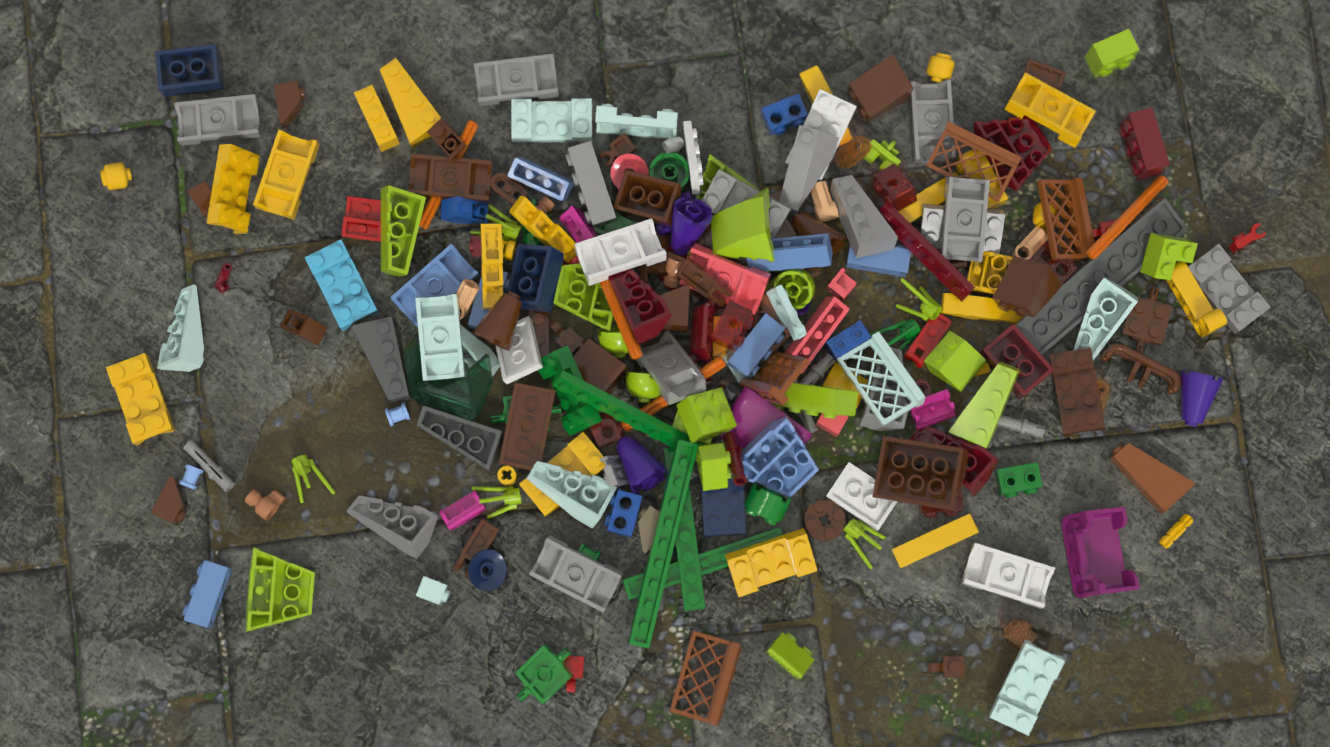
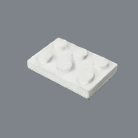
(693, 158)
(523, 355)
(854, 494)

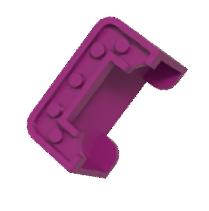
(754, 414)
(1096, 552)

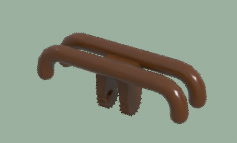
(1149, 365)

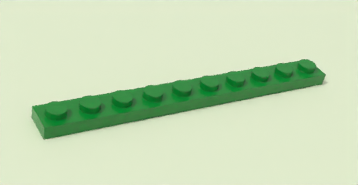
(662, 544)

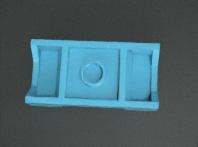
(341, 284)

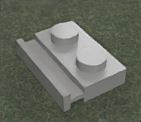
(614, 471)

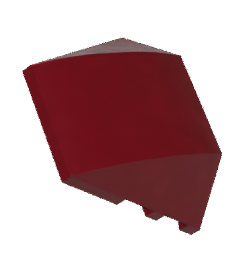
(1019, 137)
(701, 331)

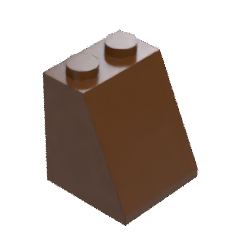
(880, 89)
(1026, 287)
(678, 305)
(599, 366)

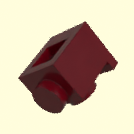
(475, 245)

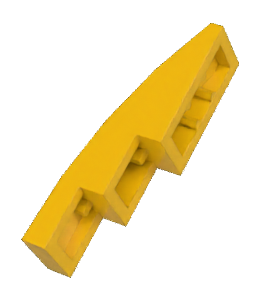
(813, 82)
(931, 195)
(543, 228)
(491, 264)
(976, 308)
(935, 540)

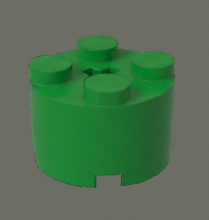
(669, 164)
(766, 504)

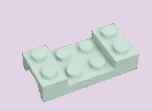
(551, 120)
(645, 126)
(440, 337)
(1026, 687)

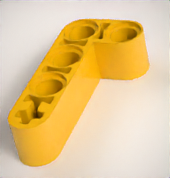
(1194, 302)

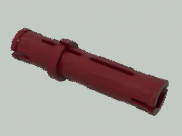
(735, 456)

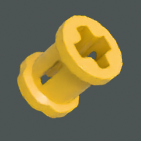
(507, 469)

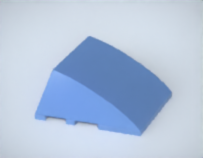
(778, 459)

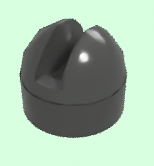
(731, 392)

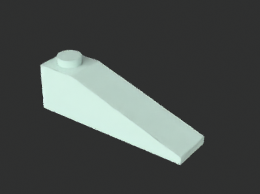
(1104, 314)
(576, 493)

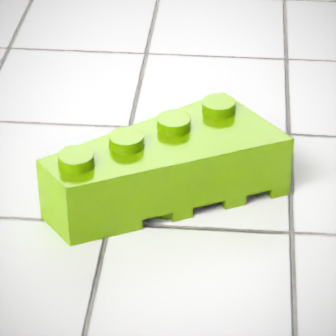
(399, 228)
(819, 399)
(985, 410)

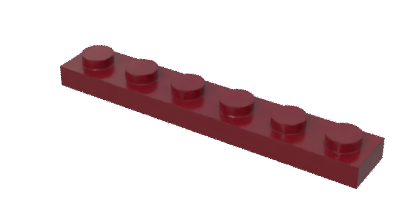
(927, 253)

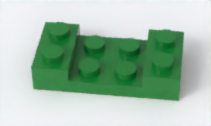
(579, 414)

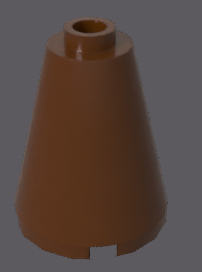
(805, 224)
(500, 321)

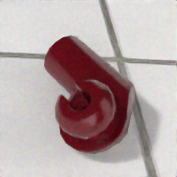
(222, 279)

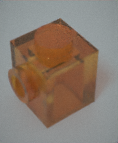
(1017, 632)

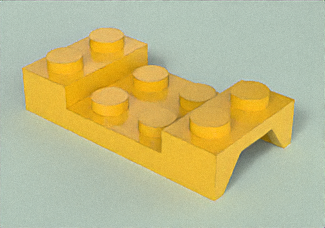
(1050, 109)
(285, 175)
(231, 188)
(140, 398)
(578, 456)
(771, 561)

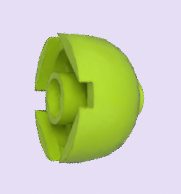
(798, 285)
(612, 341)
(641, 386)

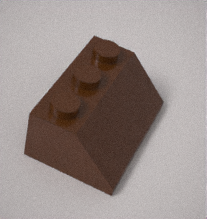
(647, 198)

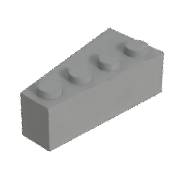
(591, 184)
(860, 218)

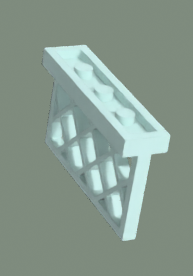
(897, 372)

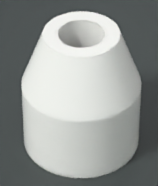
(673, 145)

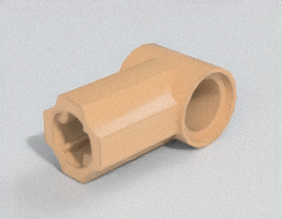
(824, 208)
(1031, 243)
(467, 294)

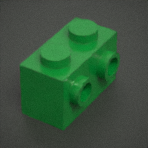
(1018, 479)

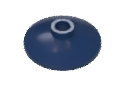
(494, 573)

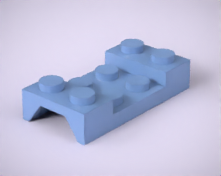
(436, 279)

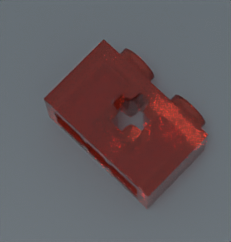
(894, 187)
(731, 316)

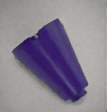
(688, 223)
(1197, 396)
(640, 466)

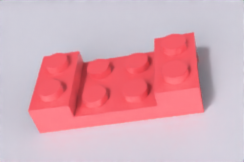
(746, 283)

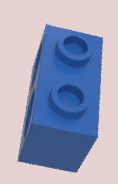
(781, 110)
(847, 340)
(629, 514)

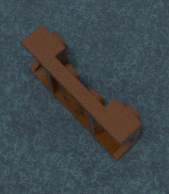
(450, 178)
(1077, 391)

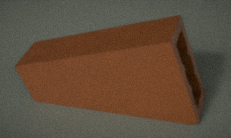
(1151, 477)

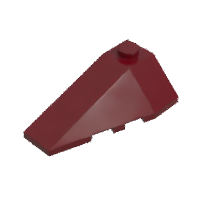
(641, 305)
(980, 461)

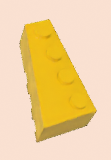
(410, 103)

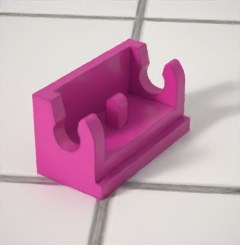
(577, 224)
(934, 410)
(462, 511)

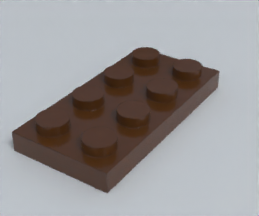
(527, 426)

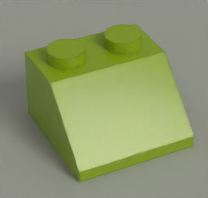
(954, 361)
(790, 655)

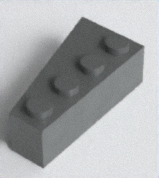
(384, 353)
(468, 437)

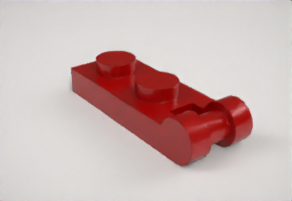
(928, 339)

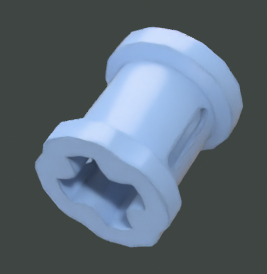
(397, 414)
(190, 476)

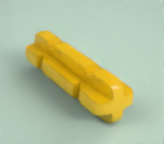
(1176, 530)

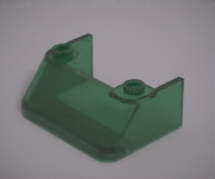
(455, 396)

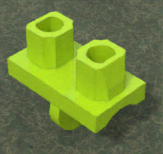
(885, 152)

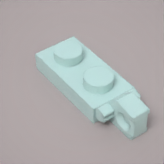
(786, 312)

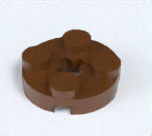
(835, 516)

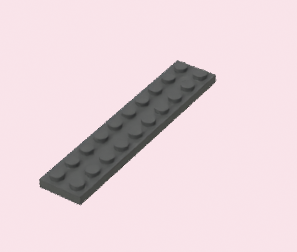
(1117, 263)

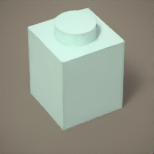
(433, 591)

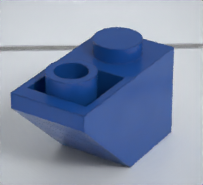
(464, 211)

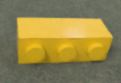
(376, 118)
(971, 165)

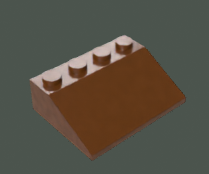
(920, 473)

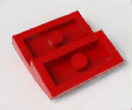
(362, 219)

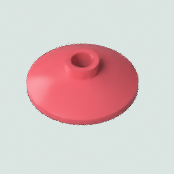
(624, 163)

